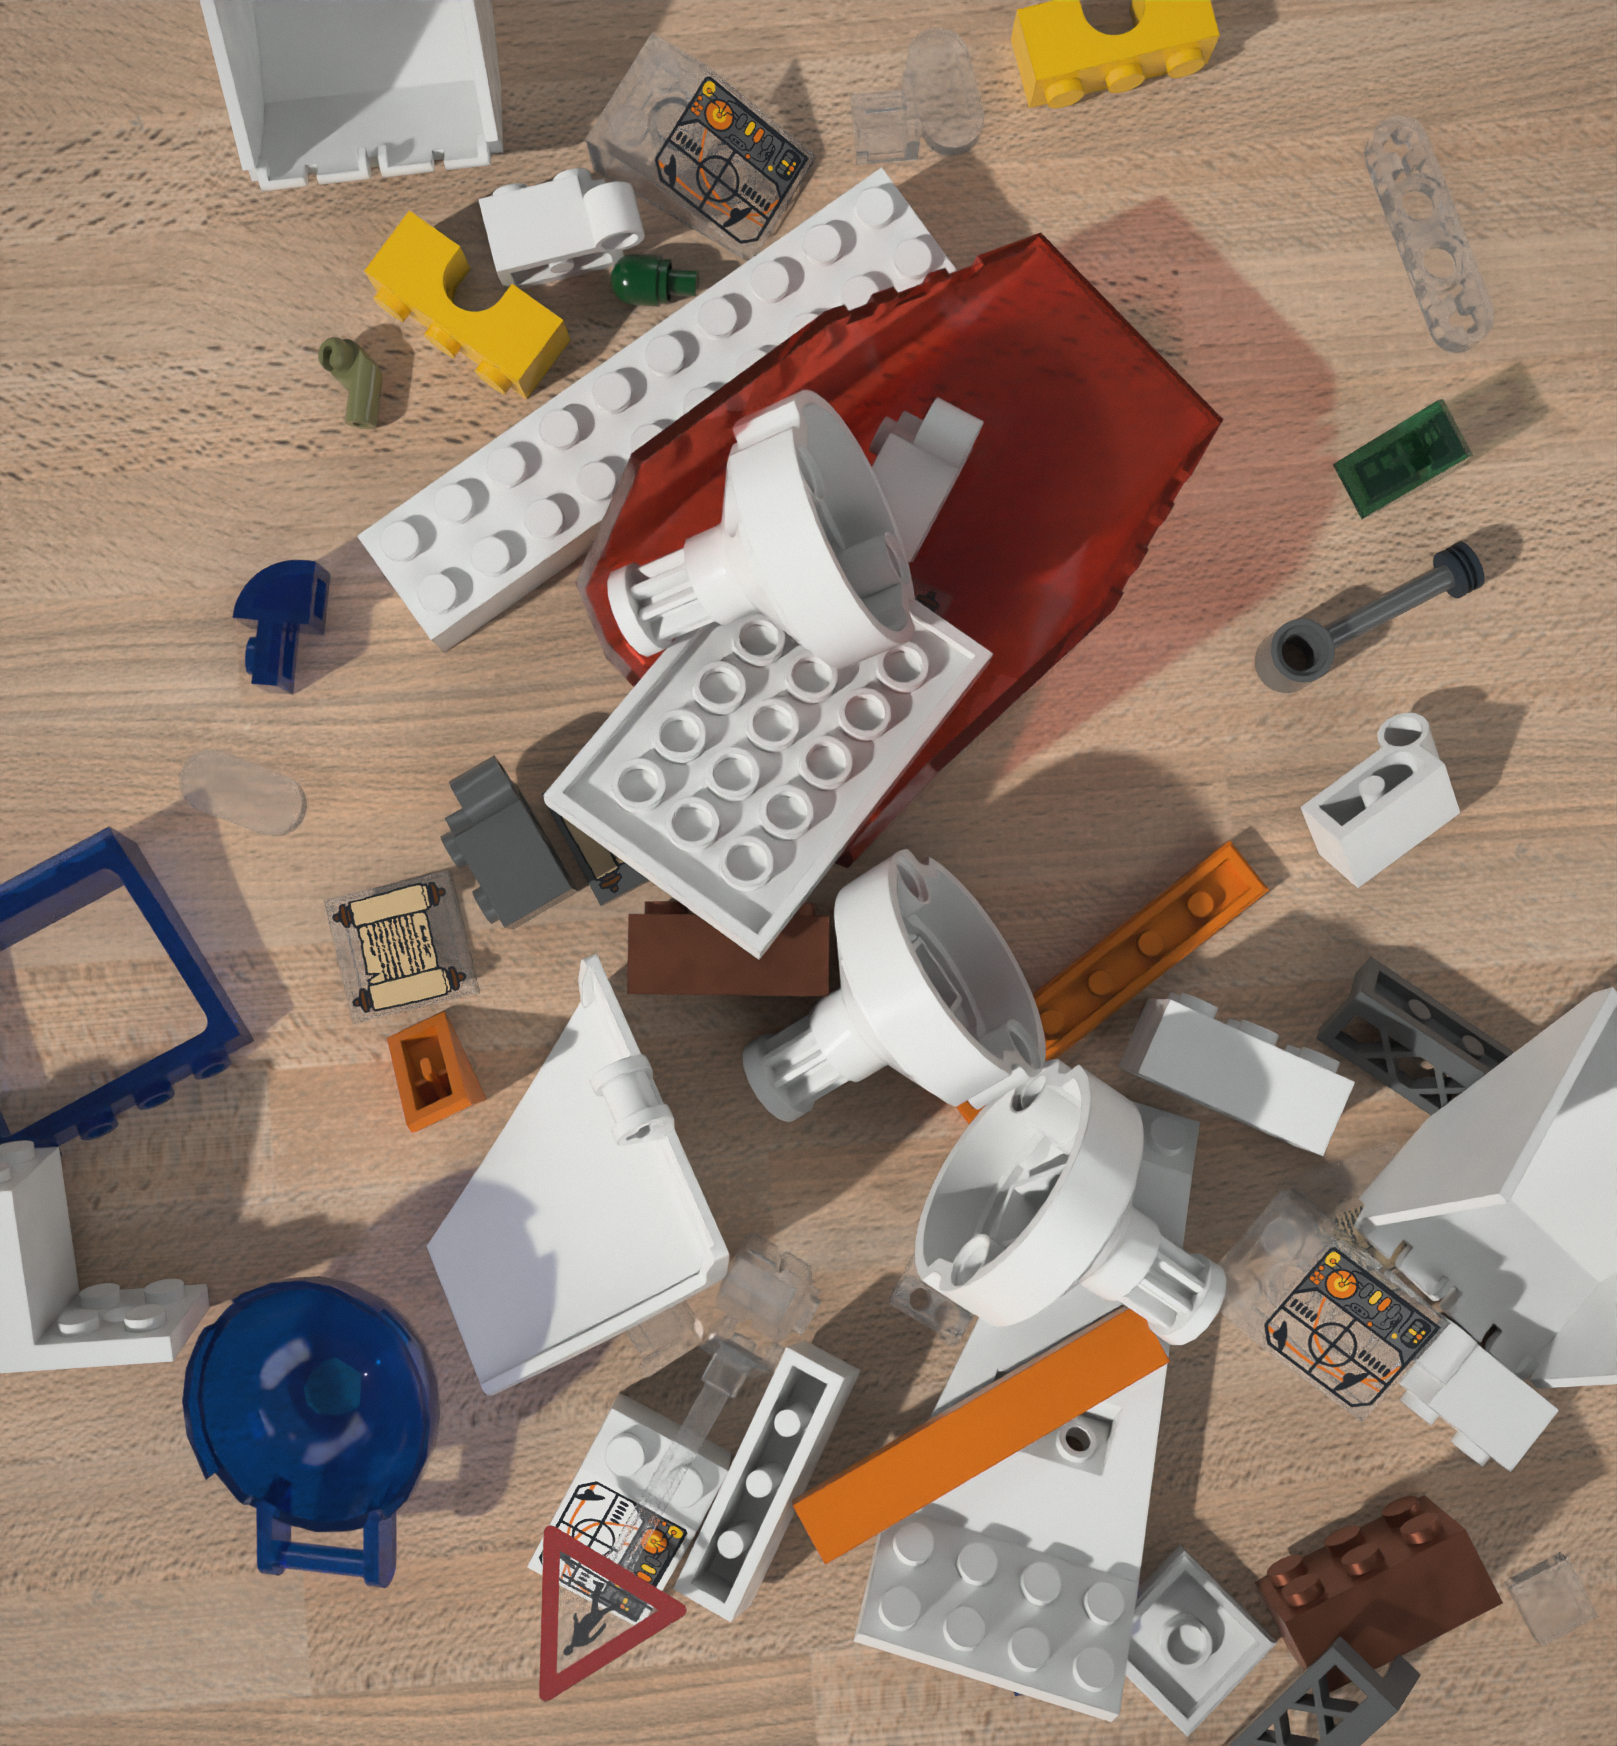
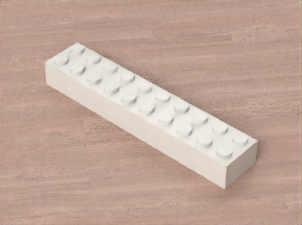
(545, 483)

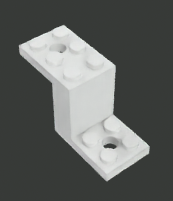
(41, 1309)

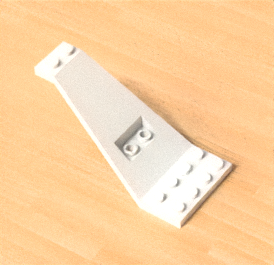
(1040, 1556)

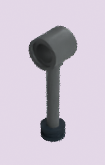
(1454, 571)

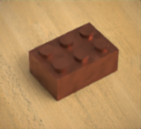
(688, 956)
(1379, 1587)

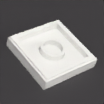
(1191, 1641)

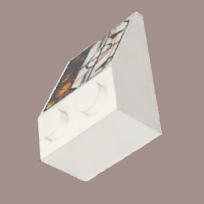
(617, 1475)

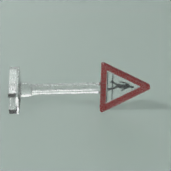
(595, 1601)

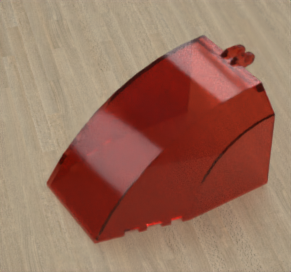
(1046, 517)

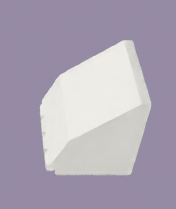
(357, 86)
(1518, 1203)

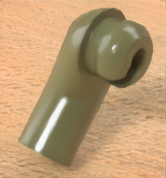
(358, 375)

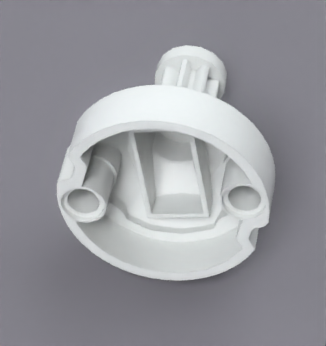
(796, 540)
(918, 991)
(1045, 1203)

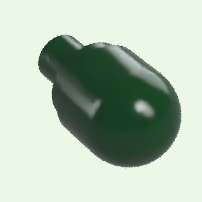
(651, 280)

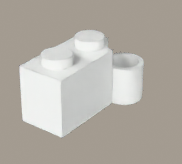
(559, 227)
(921, 464)
(1383, 802)
(1478, 1397)

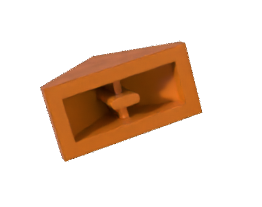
(432, 1072)

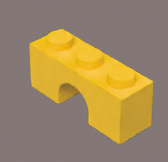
(1067, 57)
(419, 278)

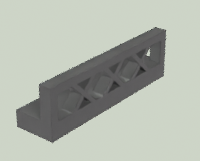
(1420, 1030)
(1339, 1720)

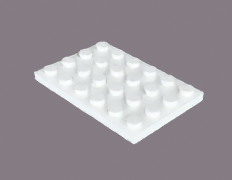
(758, 763)

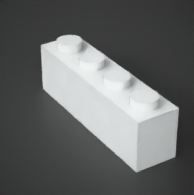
(764, 1478)

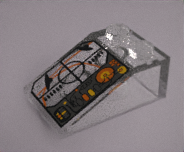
(698, 149)
(1325, 1305)

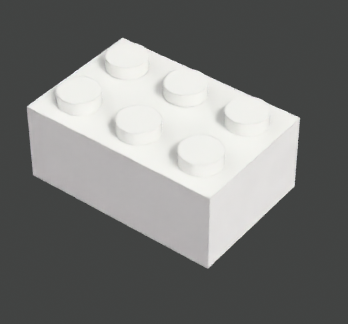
(1238, 1071)

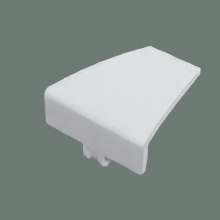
(577, 1209)

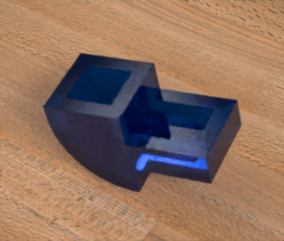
(280, 605)

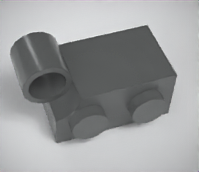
(504, 847)

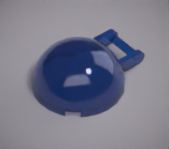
(315, 1416)

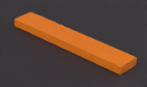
(1142, 949)
(978, 1432)

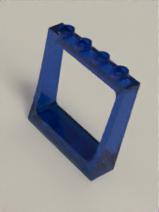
(72, 882)

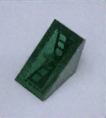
(1403, 460)

